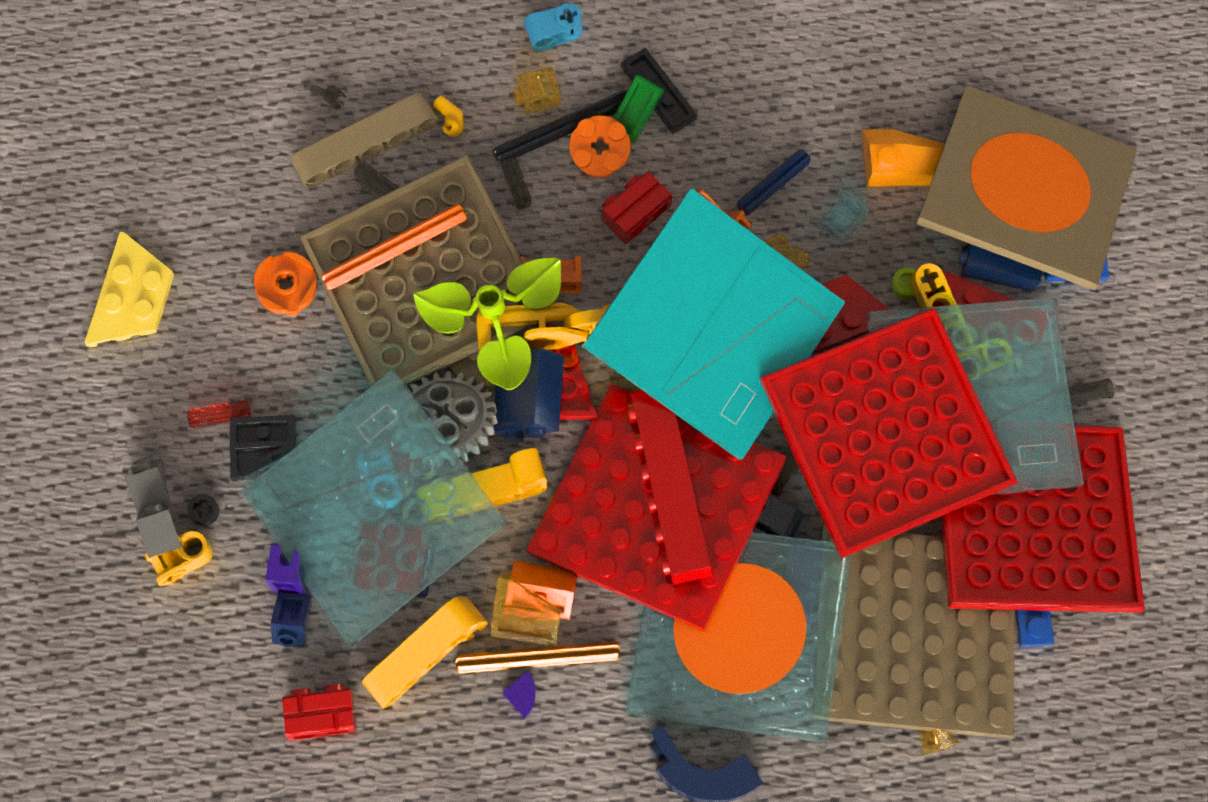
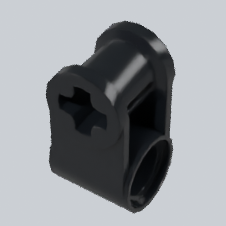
(779, 518)

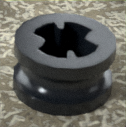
(194, 515)

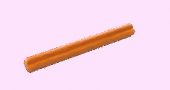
(394, 246)

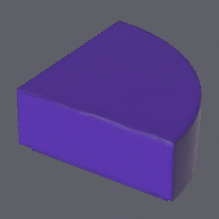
(522, 694)

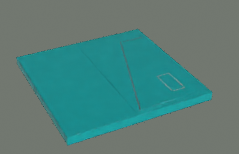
(709, 320)

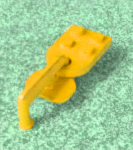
(576, 323)

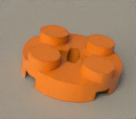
(585, 156)
(281, 267)

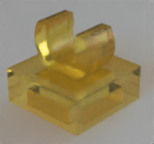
(936, 741)

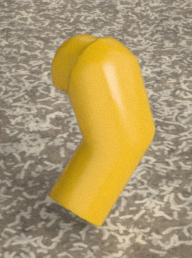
(453, 116)

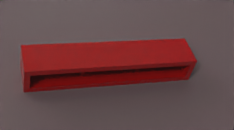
(672, 490)

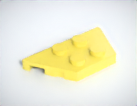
(130, 295)

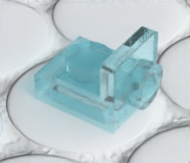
(845, 216)

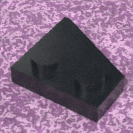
(259, 442)

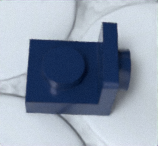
(290, 619)

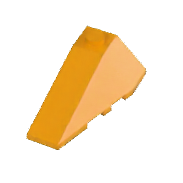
(899, 158)

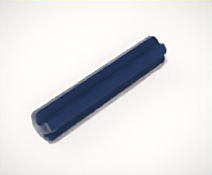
(773, 182)

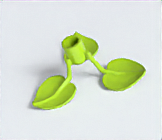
(505, 360)

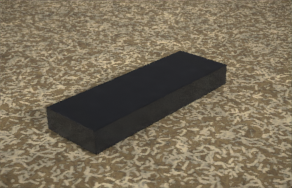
(672, 106)

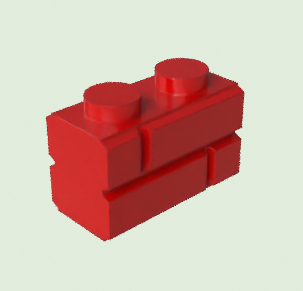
(636, 206)
(319, 713)

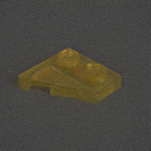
(523, 614)

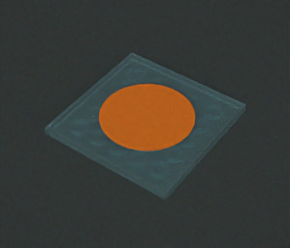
(765, 652)

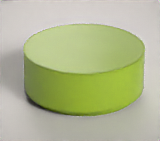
(901, 283)

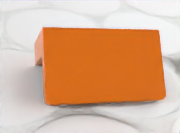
(547, 582)

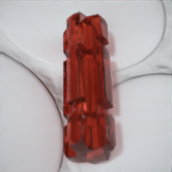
(218, 413)

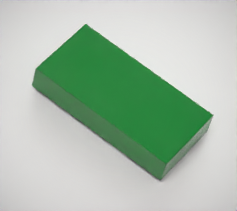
(638, 106)

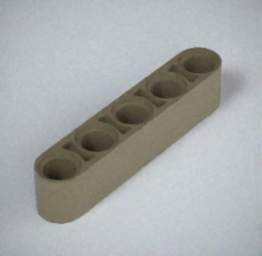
(364, 140)

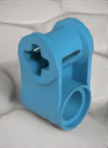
(552, 28)

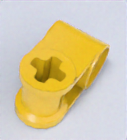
(179, 561)

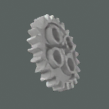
(448, 416)

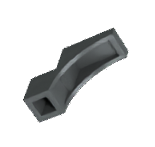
(153, 506)

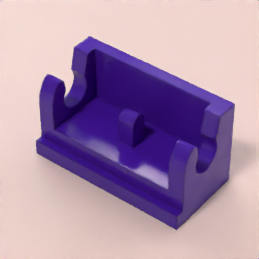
(282, 575)

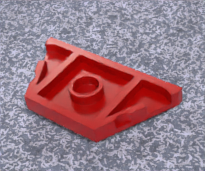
(852, 318)

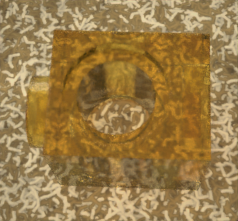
(537, 91)

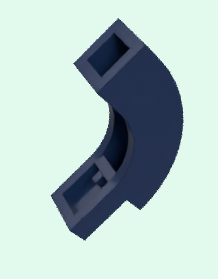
(698, 784)

